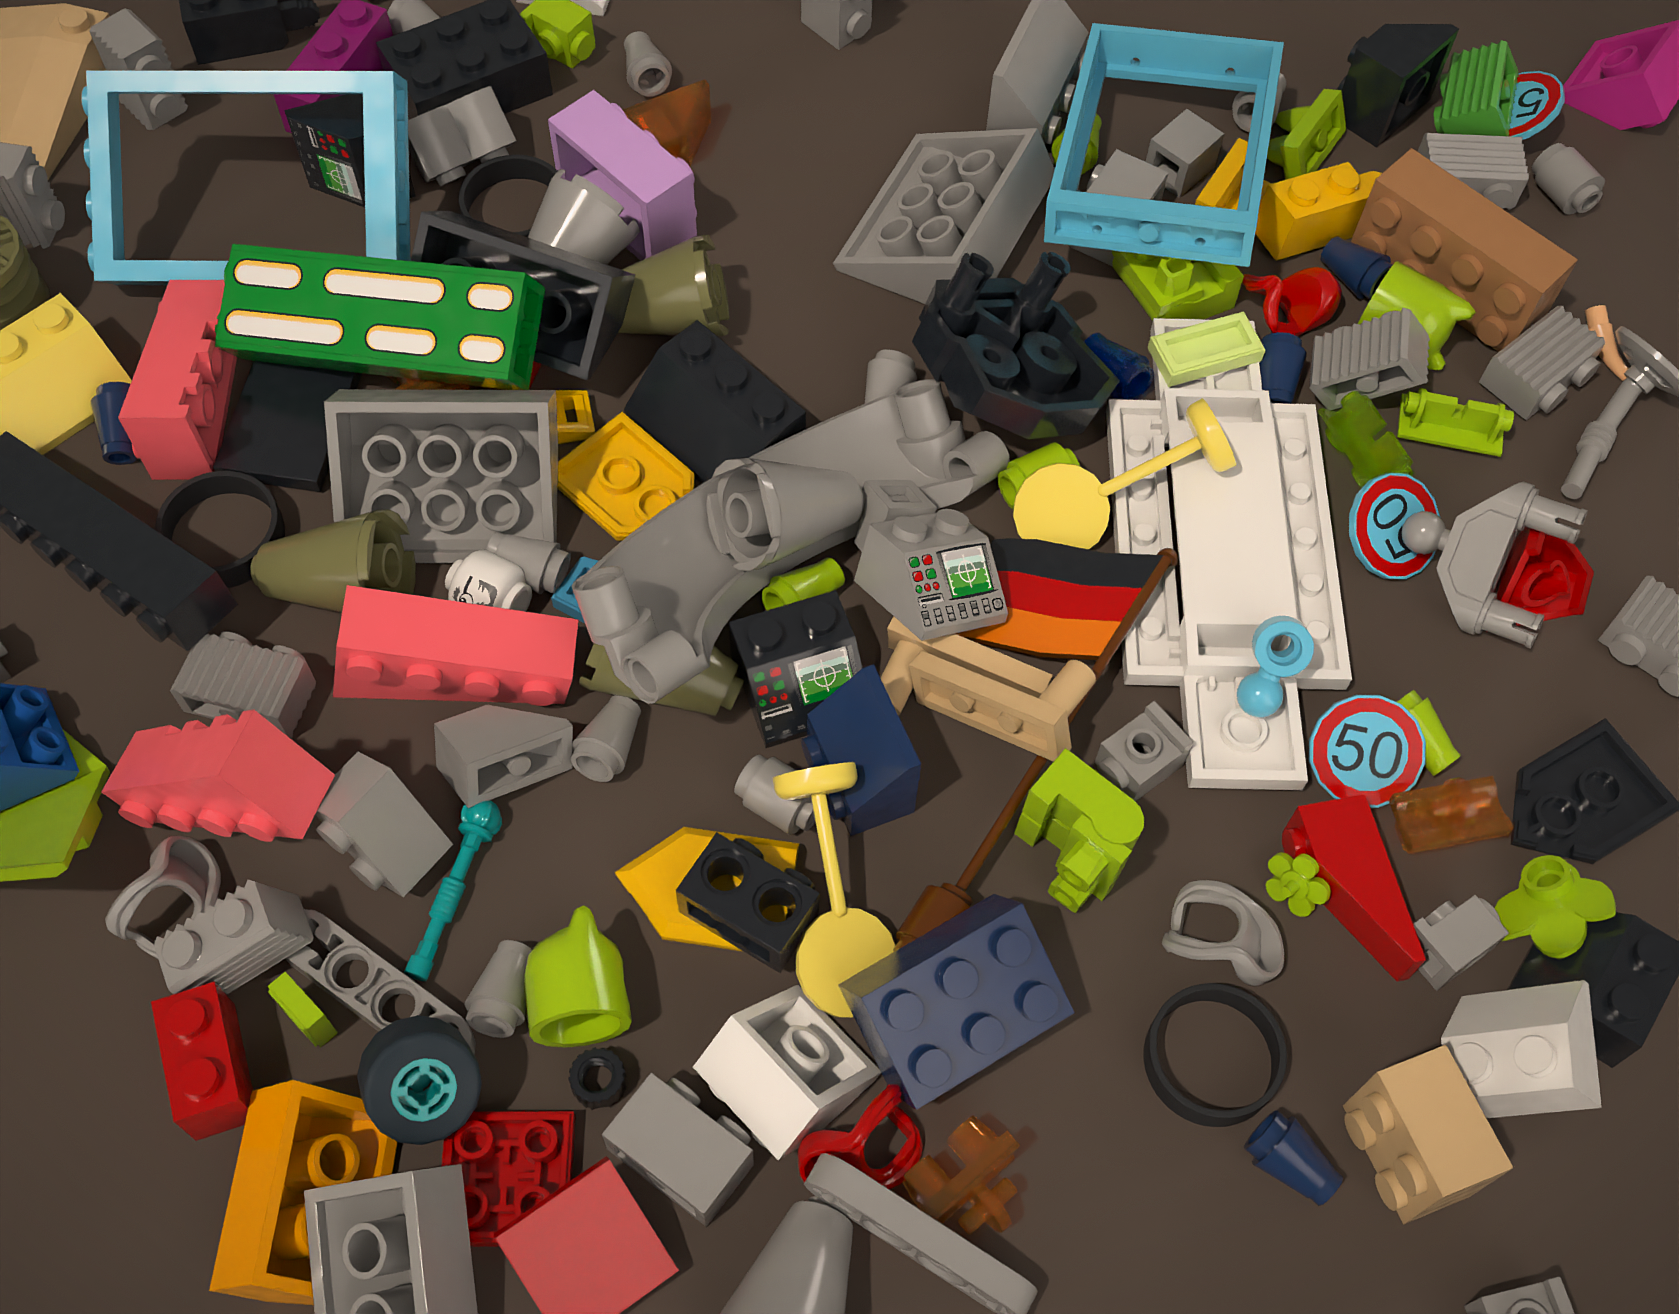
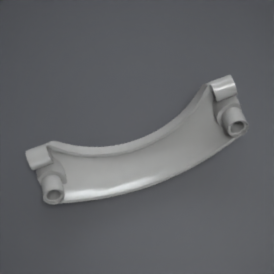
(671, 591)

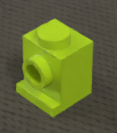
(561, 29)

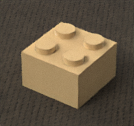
(1424, 1135)

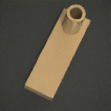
(959, 651)
(999, 709)

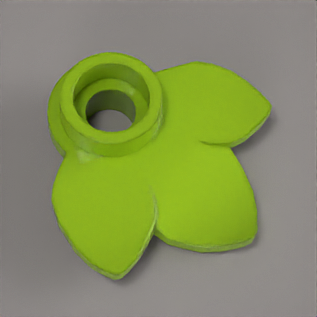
(1554, 906)

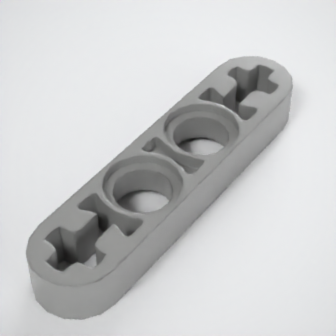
(380, 984)
(919, 1236)

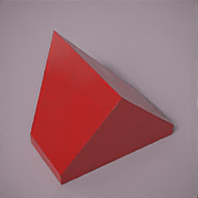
(1545, 576)

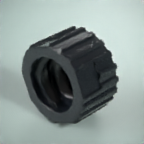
(606, 1096)

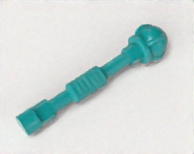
(478, 826)

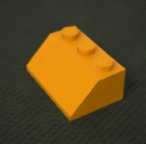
(290, 1143)

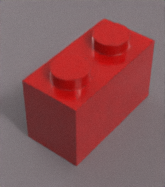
(203, 1060)

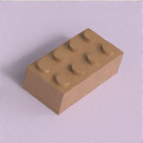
(1466, 244)

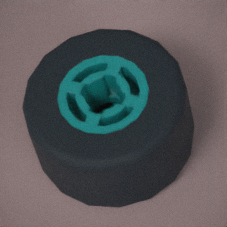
(412, 1055)

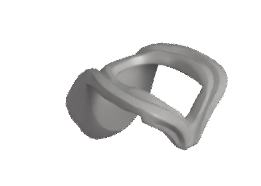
(175, 863)
(1254, 950)

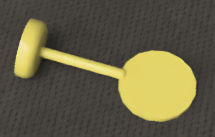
(1072, 506)
(843, 938)

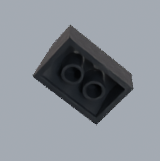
(710, 403)

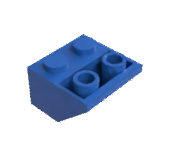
(31, 745)

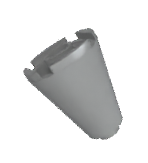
(582, 220)
(777, 509)
(800, 1266)

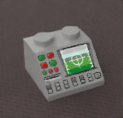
(932, 573)

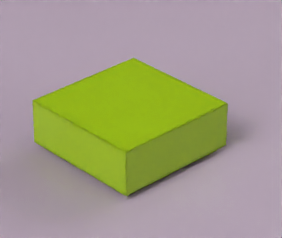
(301, 1010)

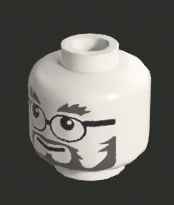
(488, 582)

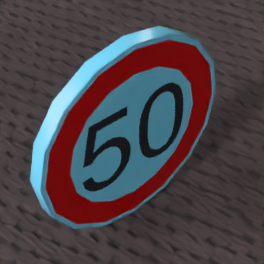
(1536, 103)
(1378, 523)
(1367, 749)

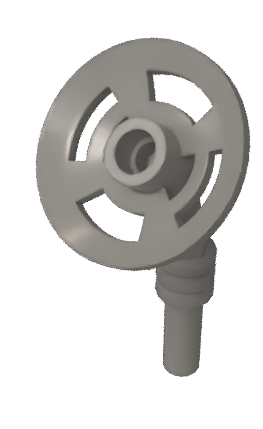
(1646, 371)

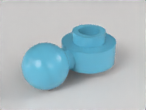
(1261, 691)

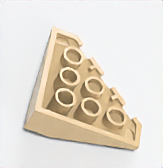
(44, 76)

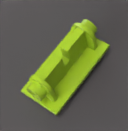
(1446, 423)

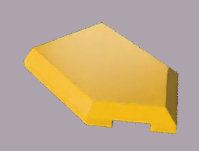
(622, 477)
(660, 870)

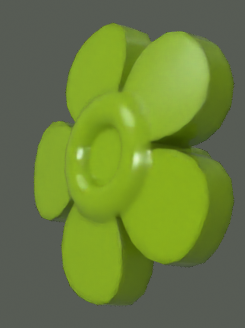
(1295, 881)

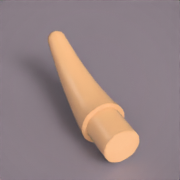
(1598, 321)

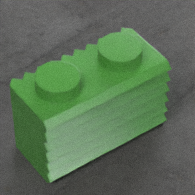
(1478, 92)

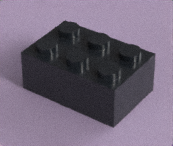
(467, 53)

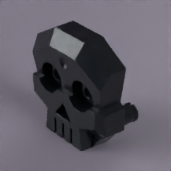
(1012, 350)

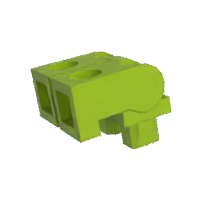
(1178, 286)
(1089, 824)

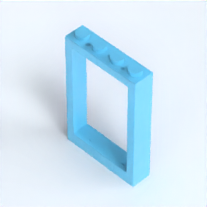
(384, 158)
(1155, 225)

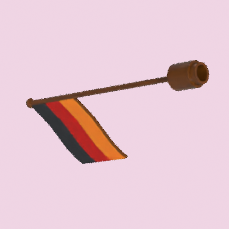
(1058, 606)

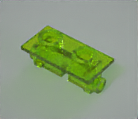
(1352, 433)

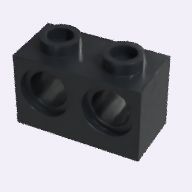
(738, 912)

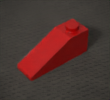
(1360, 878)

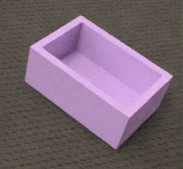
(631, 167)

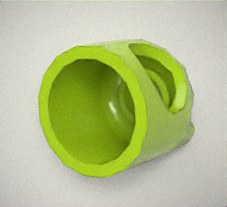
(1427, 299)
(576, 986)

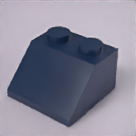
(864, 728)

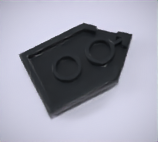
(1587, 797)

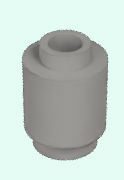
(1568, 179)
(758, 795)

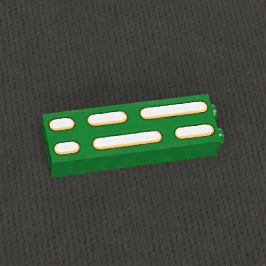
(380, 316)

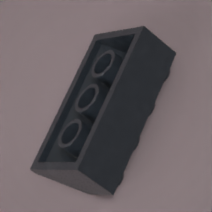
(581, 298)

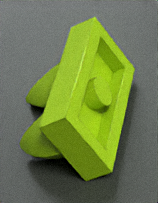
(1312, 134)

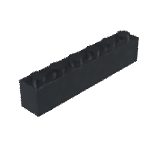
(108, 548)

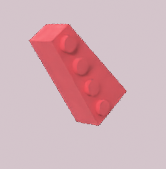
(181, 385)
(450, 651)
(220, 779)

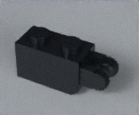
(243, 27)

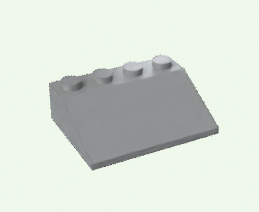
(945, 201)
(446, 464)

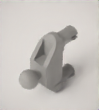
(1479, 549)

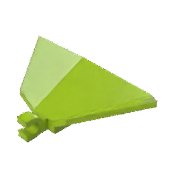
(47, 829)

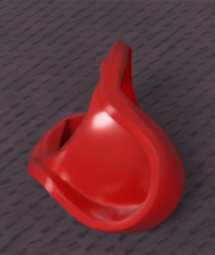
(1306, 298)
(851, 1145)

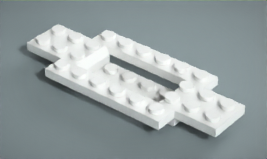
(1248, 551)

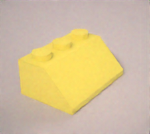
(51, 374)

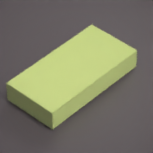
(1206, 349)

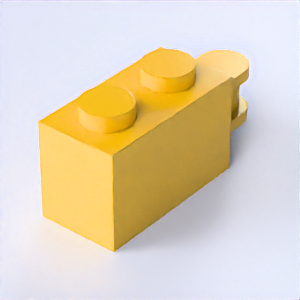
(1312, 209)

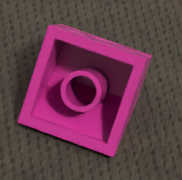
(1629, 78)

